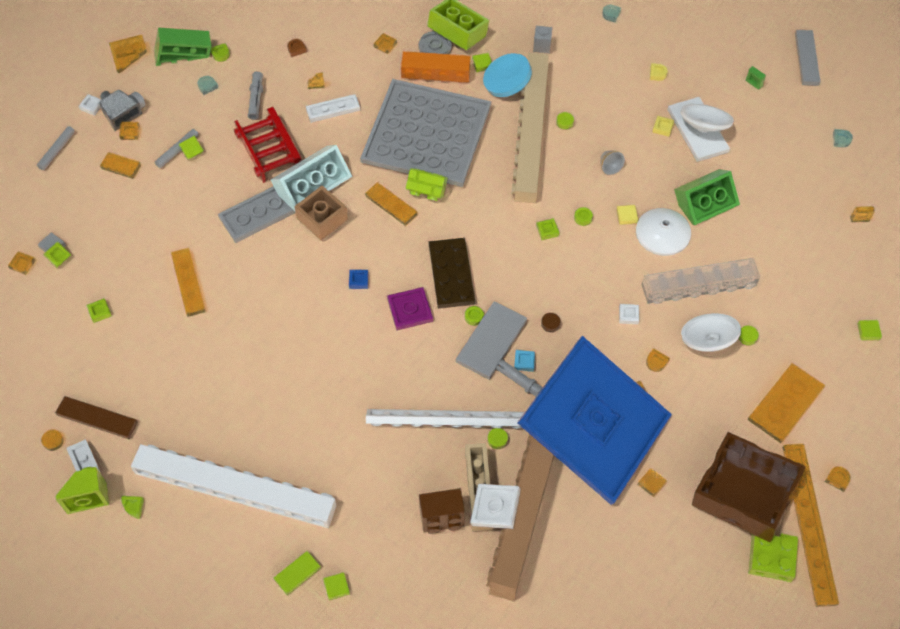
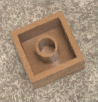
(321, 212)

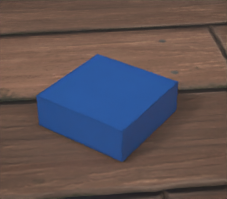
(358, 279)

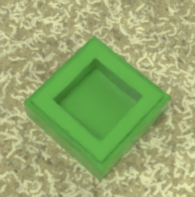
(755, 77)

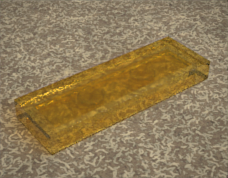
(391, 204)

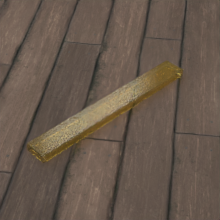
(812, 532)

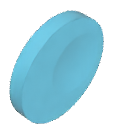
(507, 75)

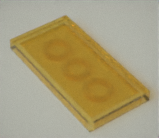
(786, 403)

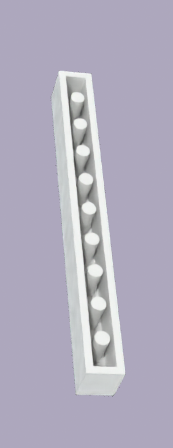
(234, 485)

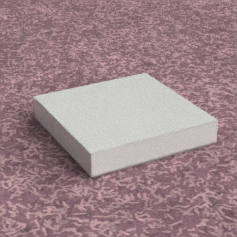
(495, 506)

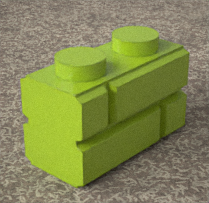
(426, 183)

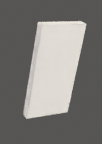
(700, 144)

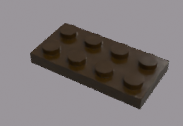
(451, 273)

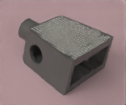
(119, 108)

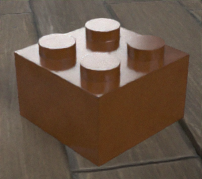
(442, 510)

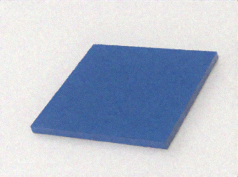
(595, 419)

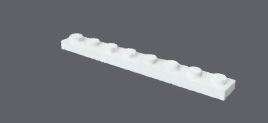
(438, 418)

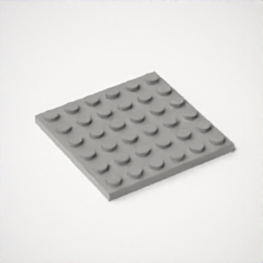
(426, 131)

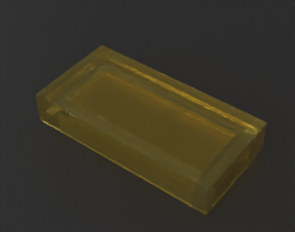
(120, 165)

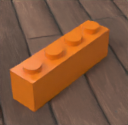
(435, 66)

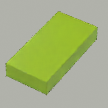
(297, 573)

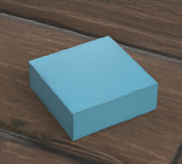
(524, 360)

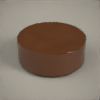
(550, 322)

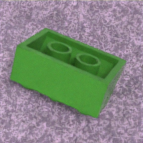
(707, 196)

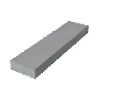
(807, 57)

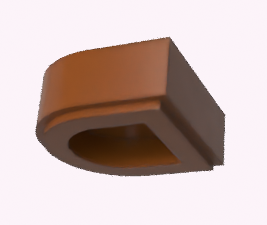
(296, 47)

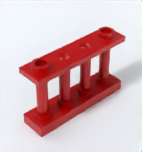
(279, 131)

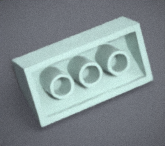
(321, 168)

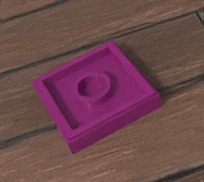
(409, 308)

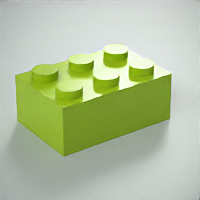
(458, 23)

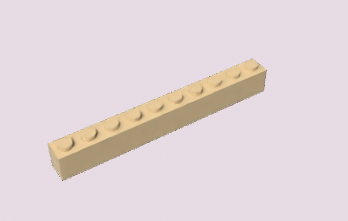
(530, 131)

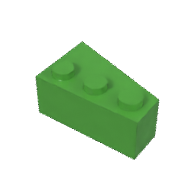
(181, 44)

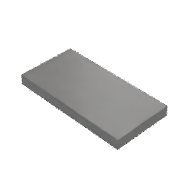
(255, 214)
(491, 340)

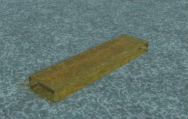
(188, 282)

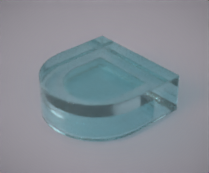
(611, 12)
(207, 84)
(842, 138)

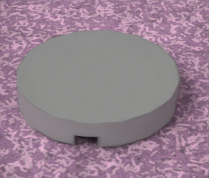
(441, 46)

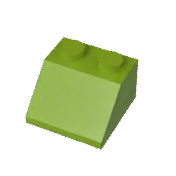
(83, 491)

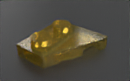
(127, 51)

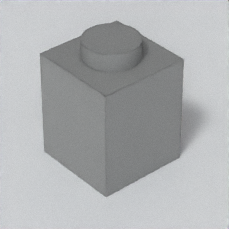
(542, 39)

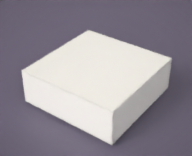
(90, 105)
(628, 314)

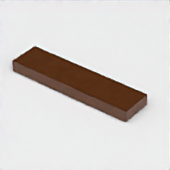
(96, 417)

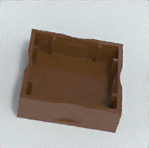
(748, 486)

